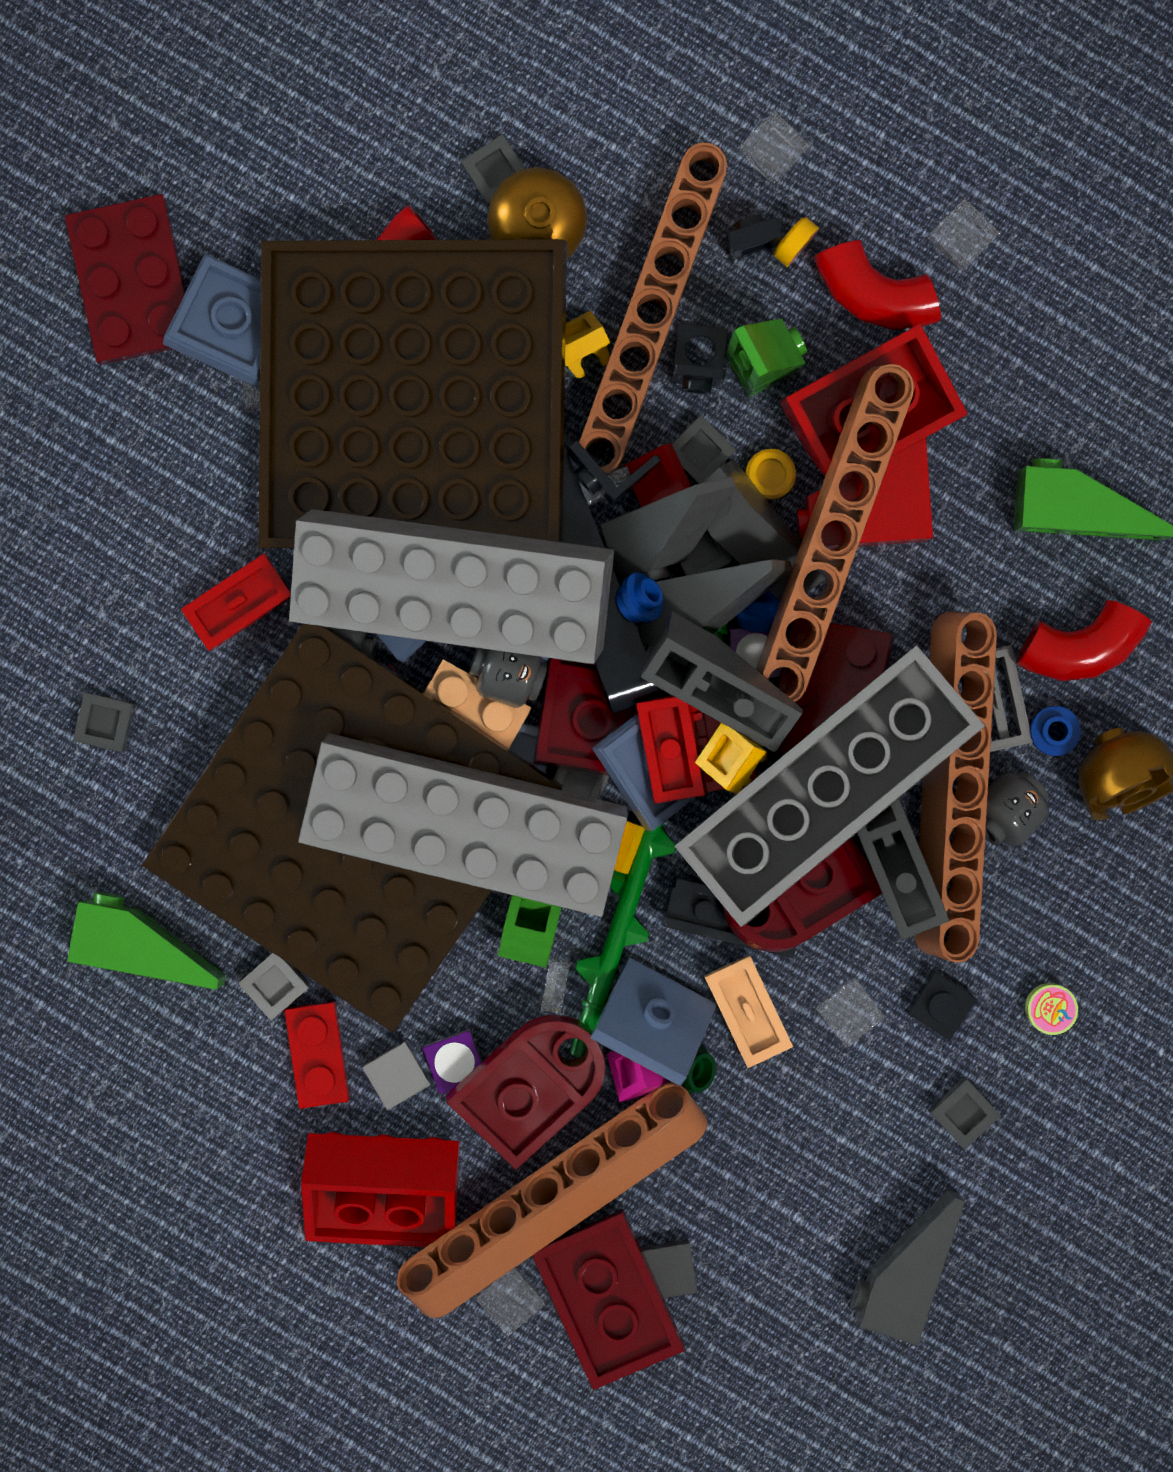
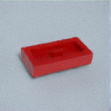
(237, 602)
(317, 1054)

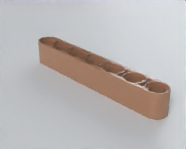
(662, 289)
(852, 516)
(968, 806)
(552, 1200)

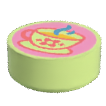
(1051, 1008)

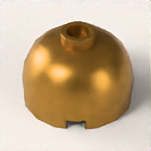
(538, 206)
(1125, 772)

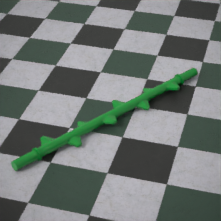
(624, 927)

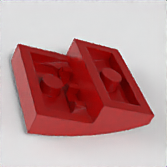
(672, 743)

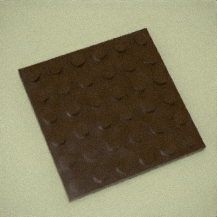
(413, 384)
(336, 917)

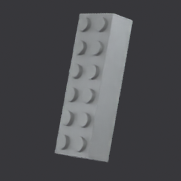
(451, 585)
(829, 786)
(463, 824)

